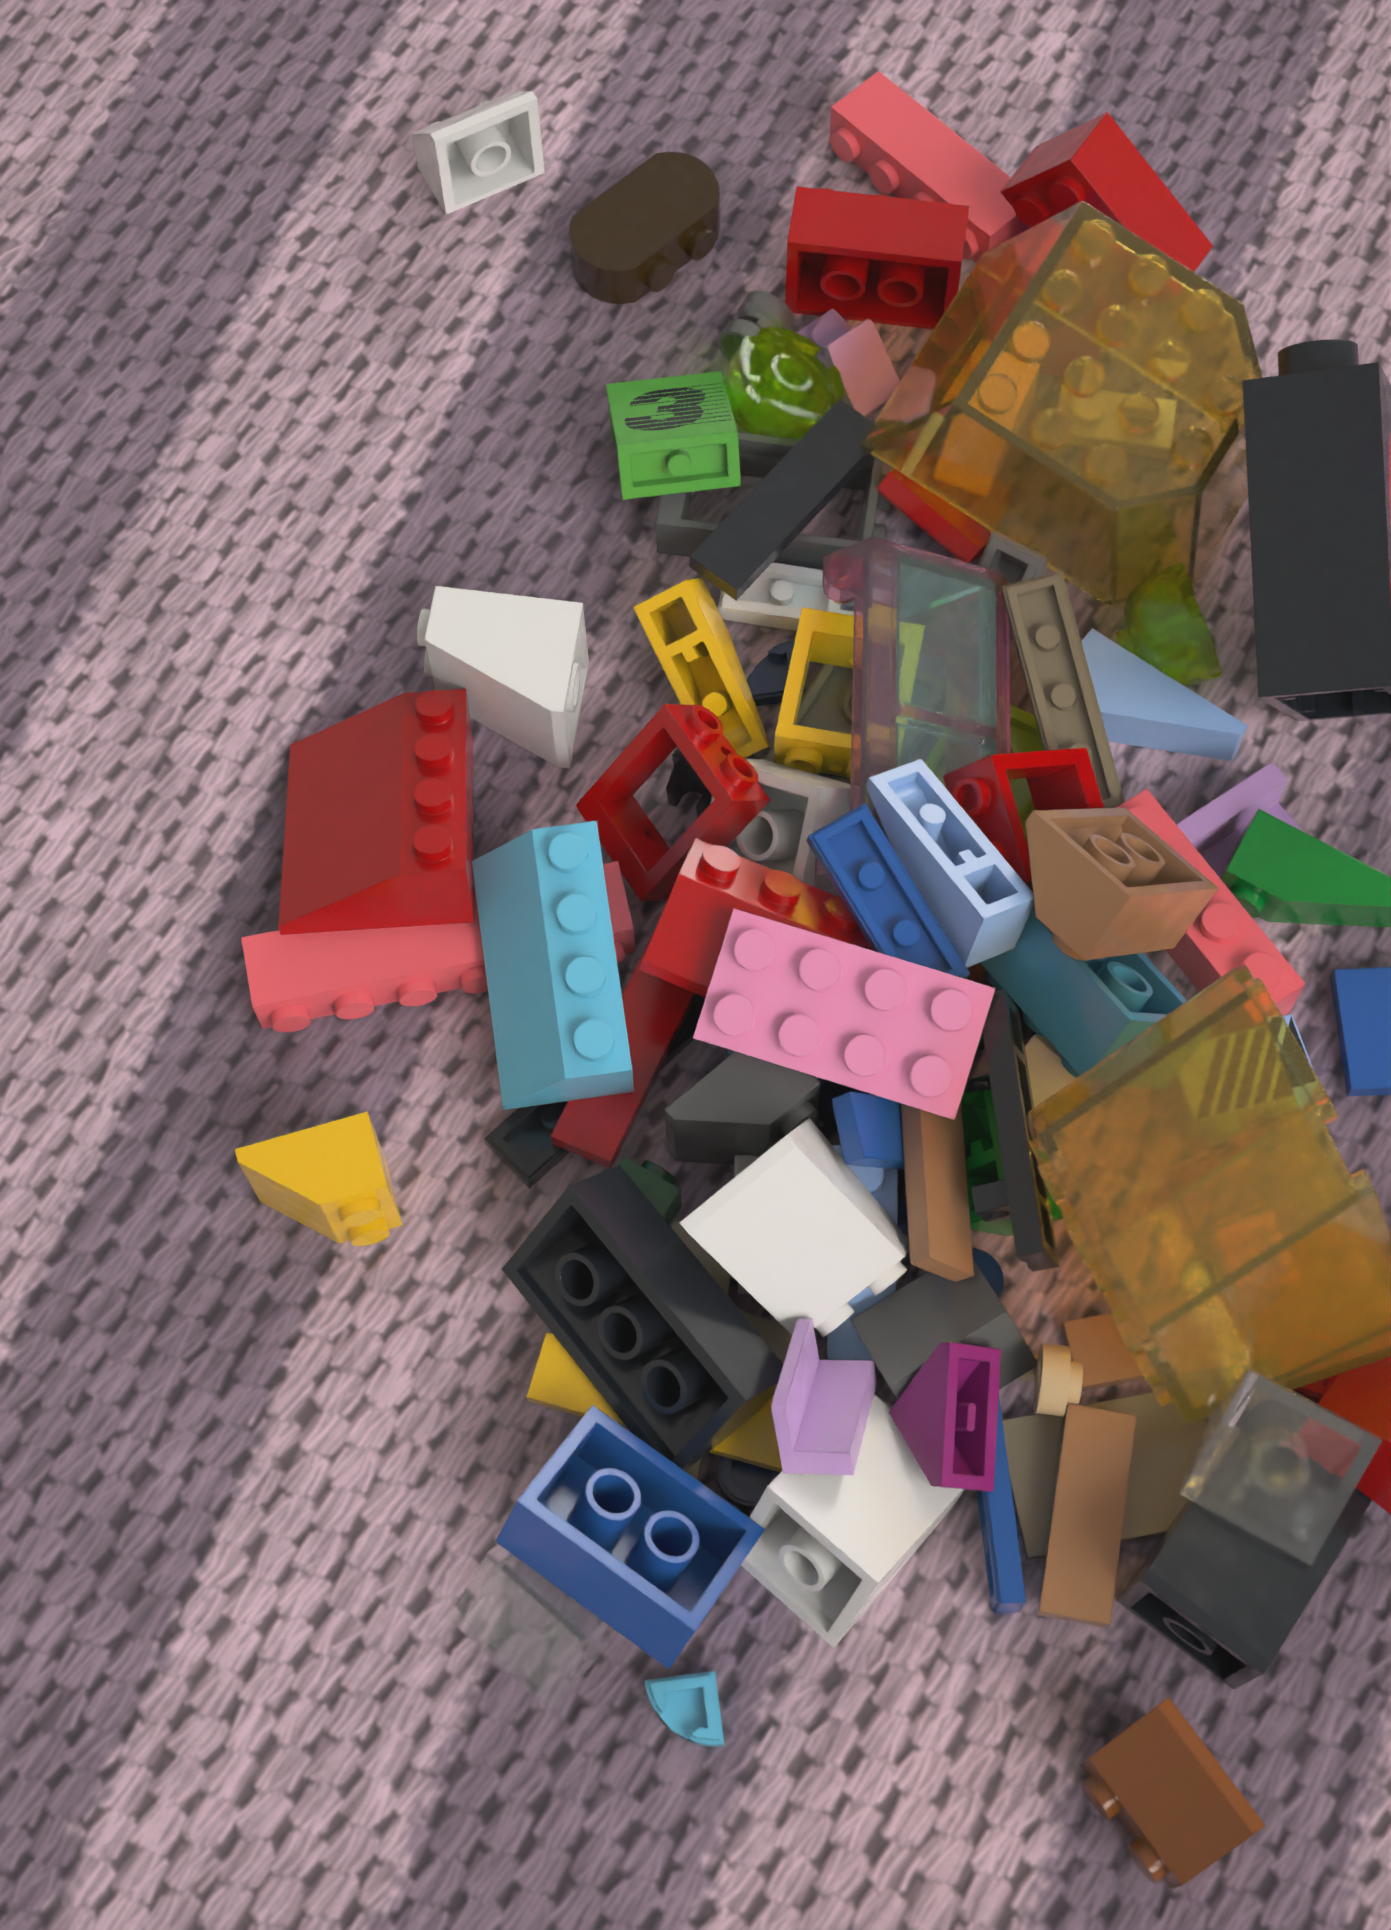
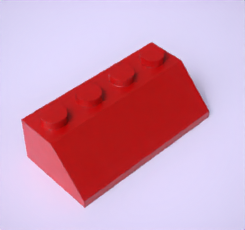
(702, 904)

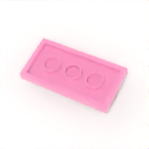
(844, 1013)

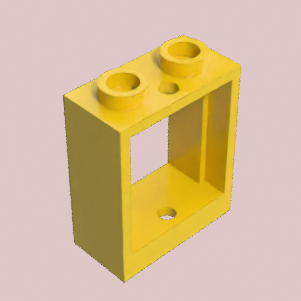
(821, 639)

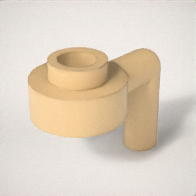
(1055, 1379)

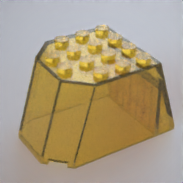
(1082, 404)
(1219, 1203)

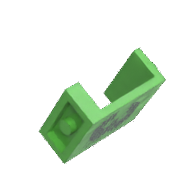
(673, 435)

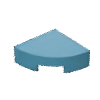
(689, 1706)

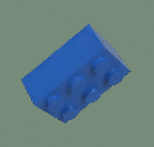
(629, 1535)

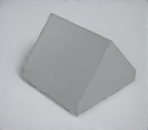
(1012, 559)

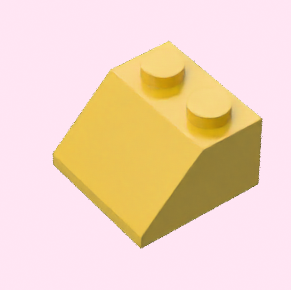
(327, 1179)

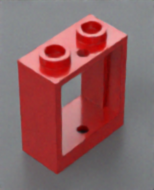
(1055, 782)
(625, 827)

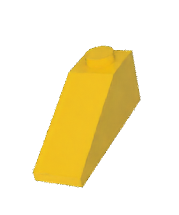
(703, 660)

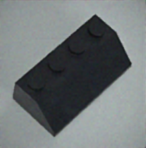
(644, 1318)

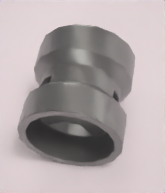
(755, 312)

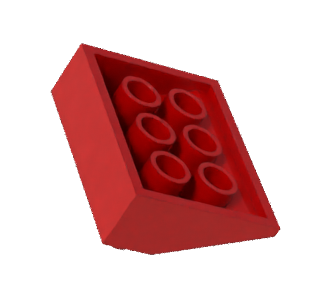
(382, 819)

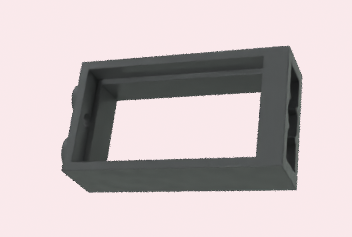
(757, 458)

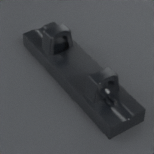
(1023, 1191)

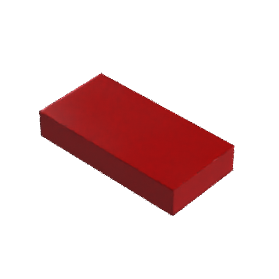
(939, 519)

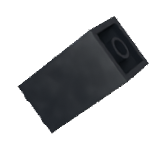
(1228, 1591)

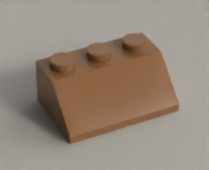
(1110, 883)

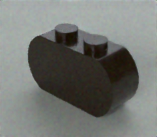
(645, 228)

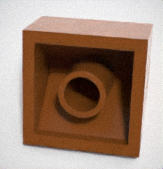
(1169, 1797)

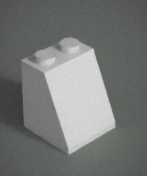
(516, 660)
(801, 1232)
(845, 1537)

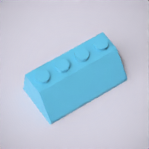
(552, 968)

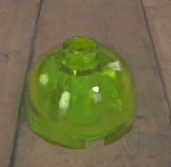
(780, 384)
(1169, 628)

